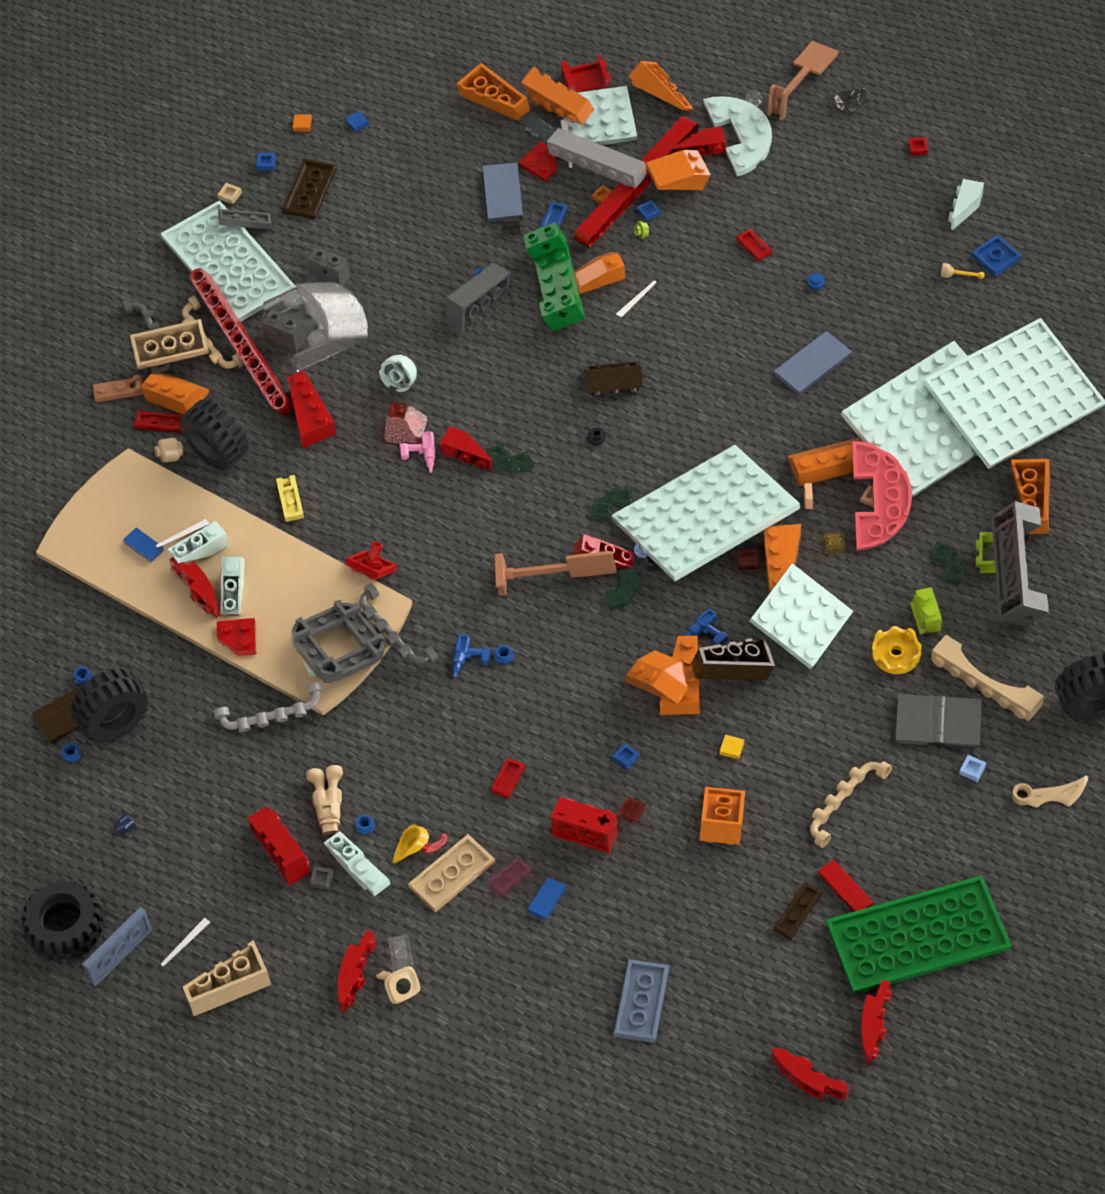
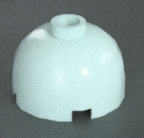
(398, 369)

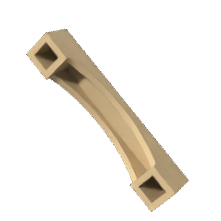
(1021, 701)

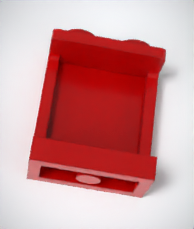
(586, 76)

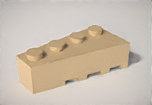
(228, 981)

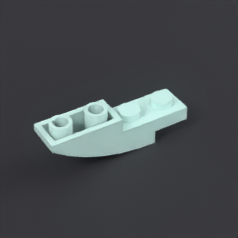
(356, 864)

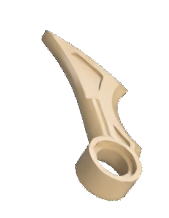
(1064, 794)

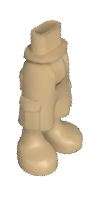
(327, 801)

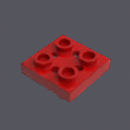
(371, 563)

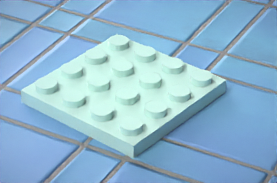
(611, 119)
(801, 616)

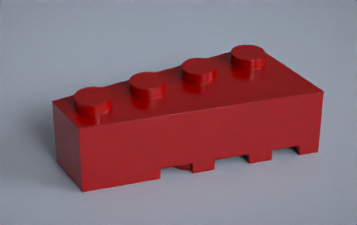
(311, 414)
(279, 845)

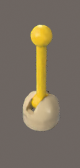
(947, 271)

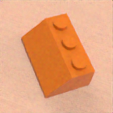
(172, 392)

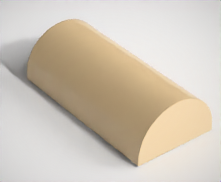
(169, 344)

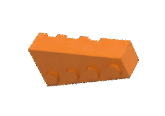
(493, 93)
(557, 97)
(1033, 487)
(780, 550)
(684, 651)

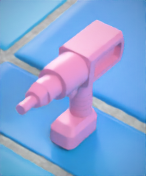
(426, 448)

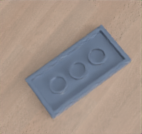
(502, 191)
(813, 363)
(117, 946)
(641, 1001)

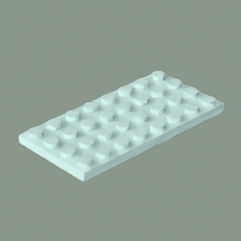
(230, 257)

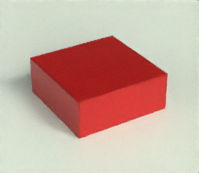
(918, 146)

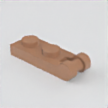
(118, 389)

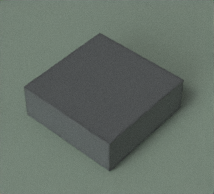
(321, 878)

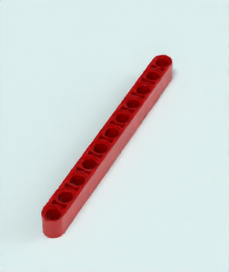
(624, 195)
(241, 342)

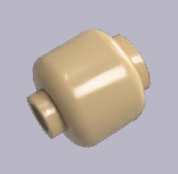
(168, 450)

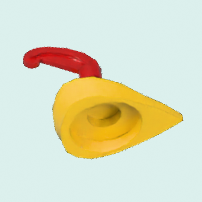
(414, 840)

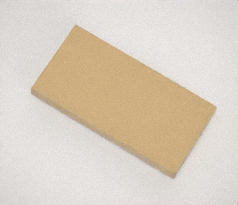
(451, 873)

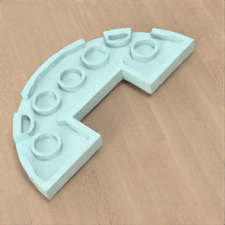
(750, 128)

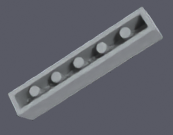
(596, 158)

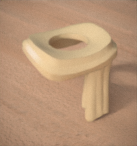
(391, 979)

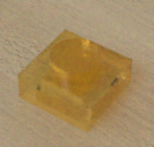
(834, 542)

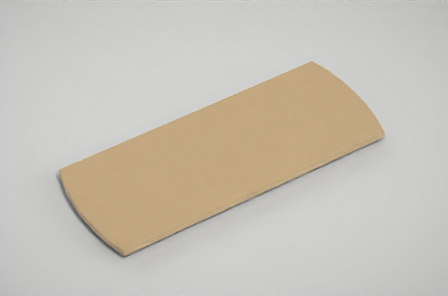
(280, 572)

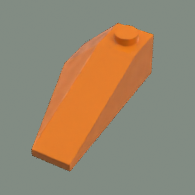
(653, 79)
(600, 272)

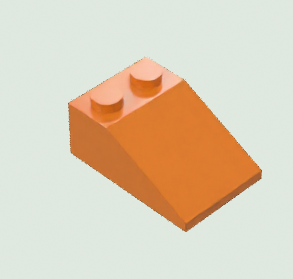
(679, 171)
(722, 816)

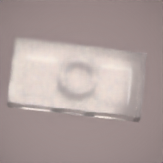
(400, 952)

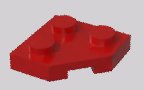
(539, 162)
(238, 635)

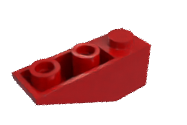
(706, 142)
(462, 446)
(587, 544)

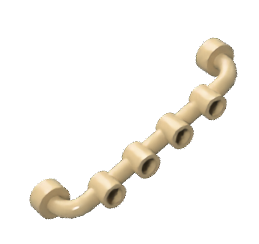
(215, 355)
(844, 789)

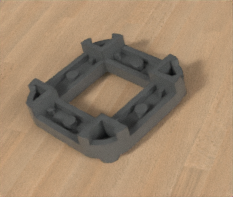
(327, 667)

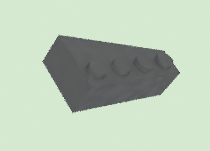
(475, 296)

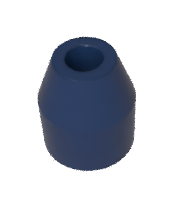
(124, 824)

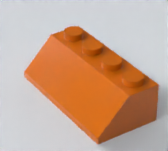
(823, 462)

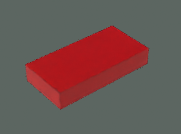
(754, 245)
(508, 778)

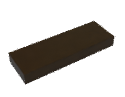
(797, 911)

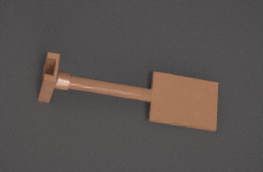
(813, 59)
(577, 565)

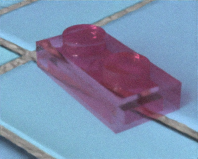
(509, 876)

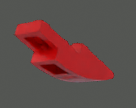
(198, 584)
(351, 973)
(872, 1022)
(800, 1073)

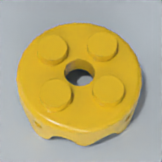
(896, 640)

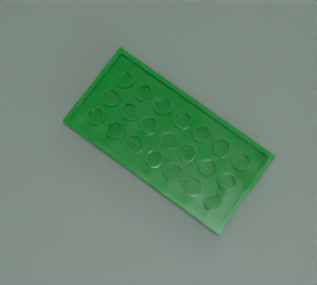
(918, 934)

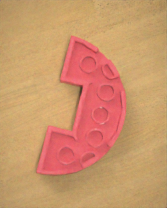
(890, 494)

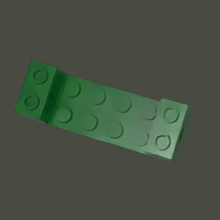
(556, 277)

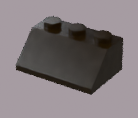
(613, 377)

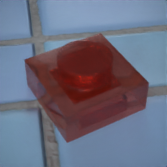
(748, 559)
(632, 810)

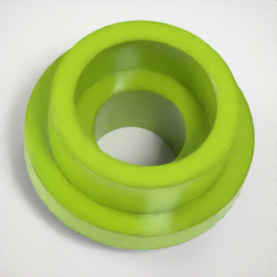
(641, 229)

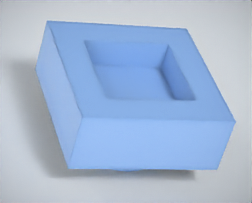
(972, 768)

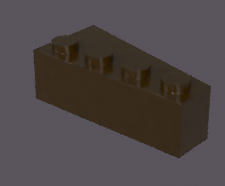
(734, 661)

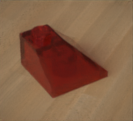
(404, 424)

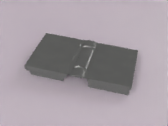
(938, 720)

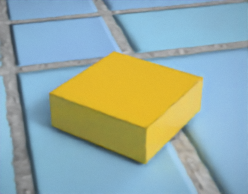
(732, 747)

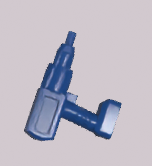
(703, 624)
(463, 651)

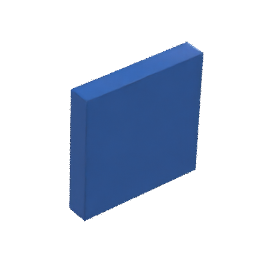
(996, 255)

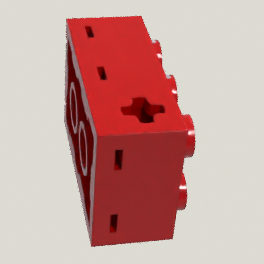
(584, 824)

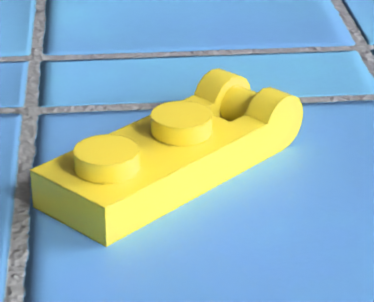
(290, 498)

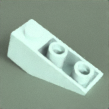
(968, 201)
(201, 544)
(232, 584)

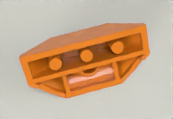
(659, 676)

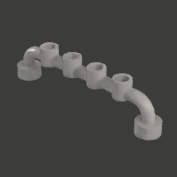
(262, 719)

